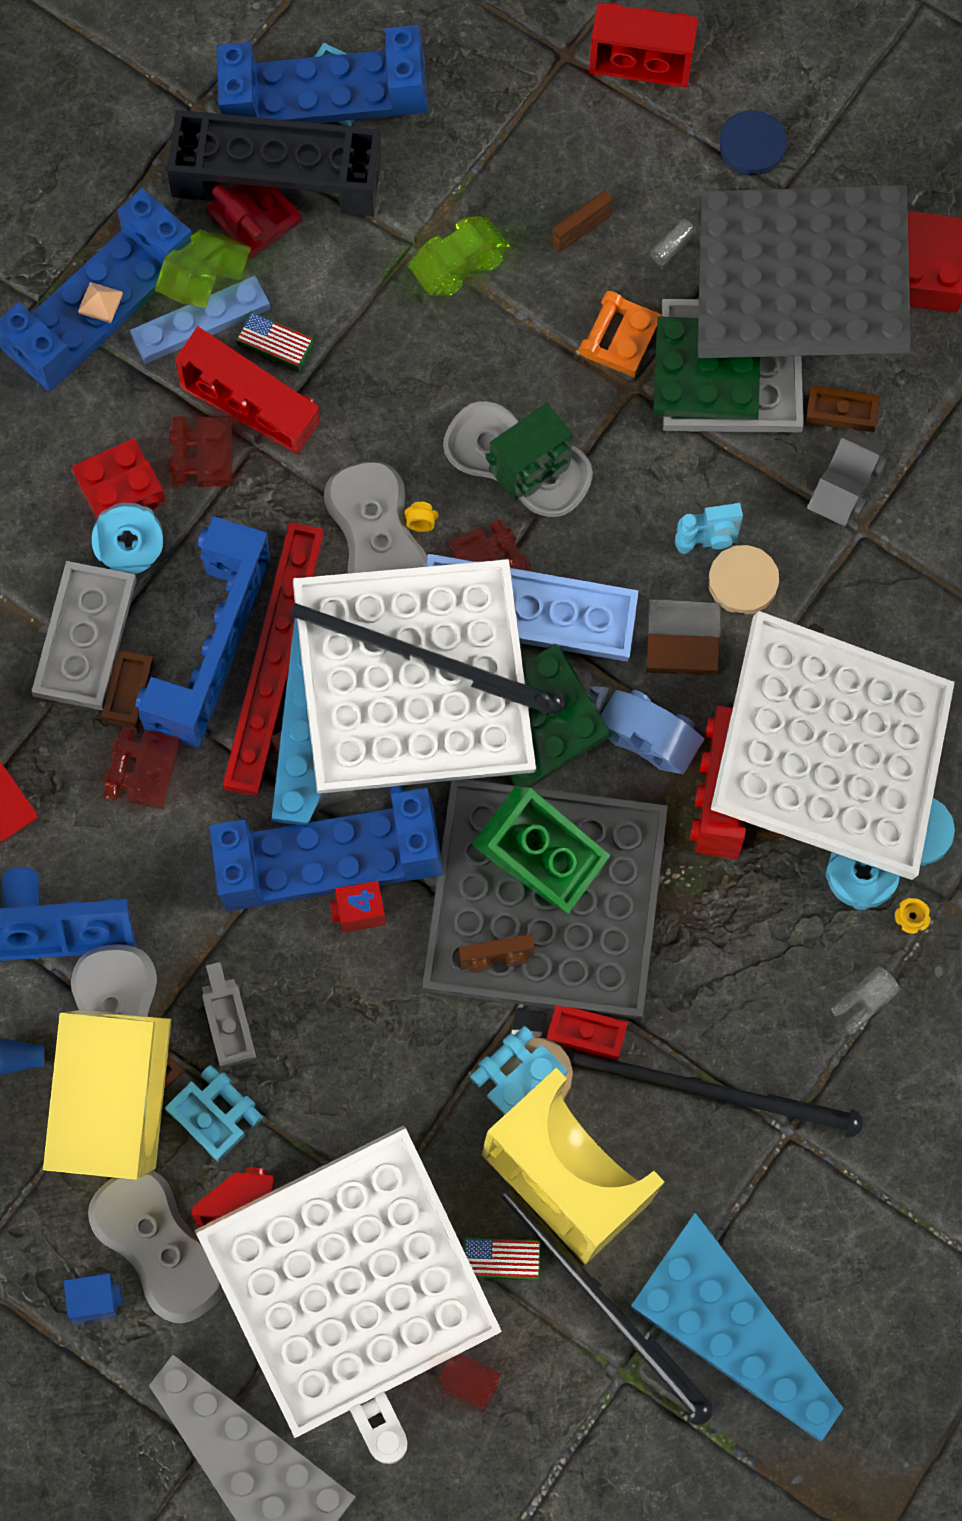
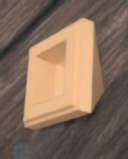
(100, 302)

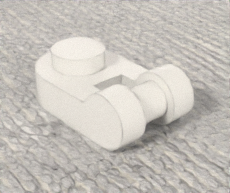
(387, 1441)

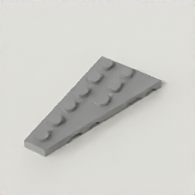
(243, 1459)

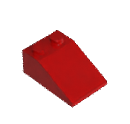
(935, 261)

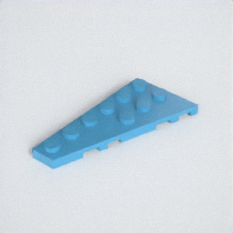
(295, 778)
(718, 1316)

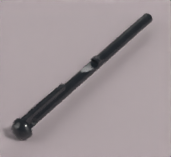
(483, 680)
(851, 1122)
(648, 1349)

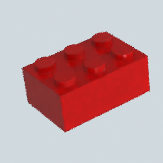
(642, 44)

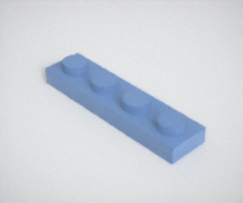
(222, 311)

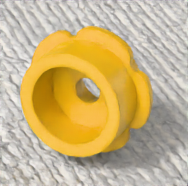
(420, 517)
(914, 906)

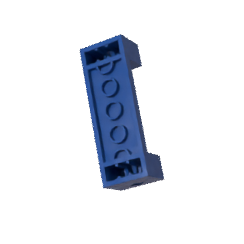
(326, 86)
(55, 334)
(242, 559)
(326, 854)

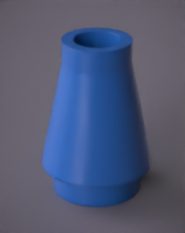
(19, 1056)

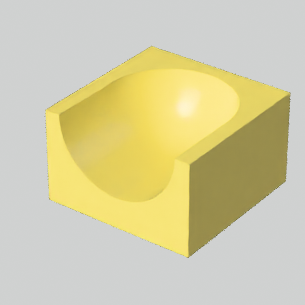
(107, 1094)
(564, 1171)

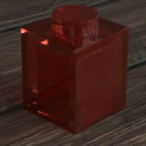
(469, 1382)

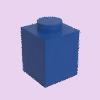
(92, 1298)

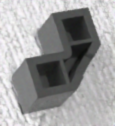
(847, 477)

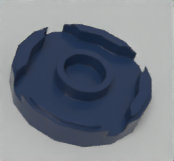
(752, 142)

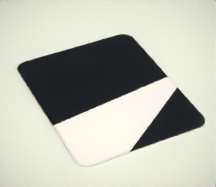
(530, 1019)

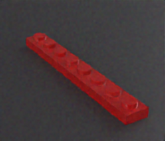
(271, 664)

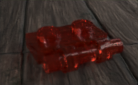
(214, 451)
(478, 548)
(152, 770)

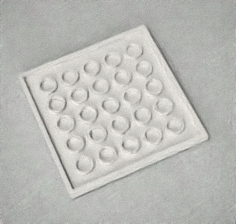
(401, 719)
(833, 746)
(348, 1281)

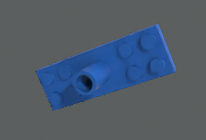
(56, 929)

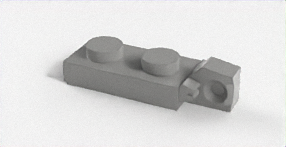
(227, 1019)

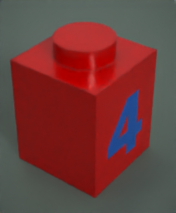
(358, 907)

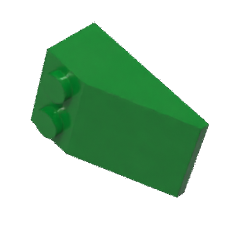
(541, 848)

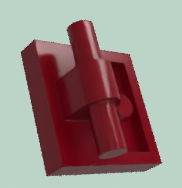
(252, 215)

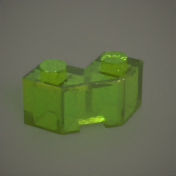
(447, 261)
(192, 271)

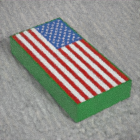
(275, 341)
(503, 1258)

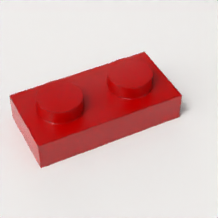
(587, 1032)

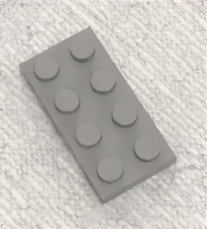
(84, 635)

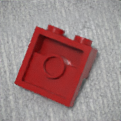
(117, 478)

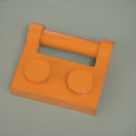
(631, 337)

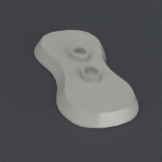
(469, 440)
(369, 509)
(114, 980)
(147, 1229)

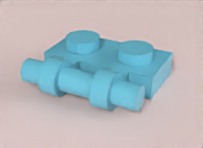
(714, 528)
(521, 1080)
(205, 1121)

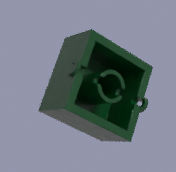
(530, 452)

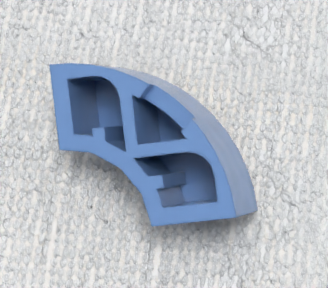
(651, 731)

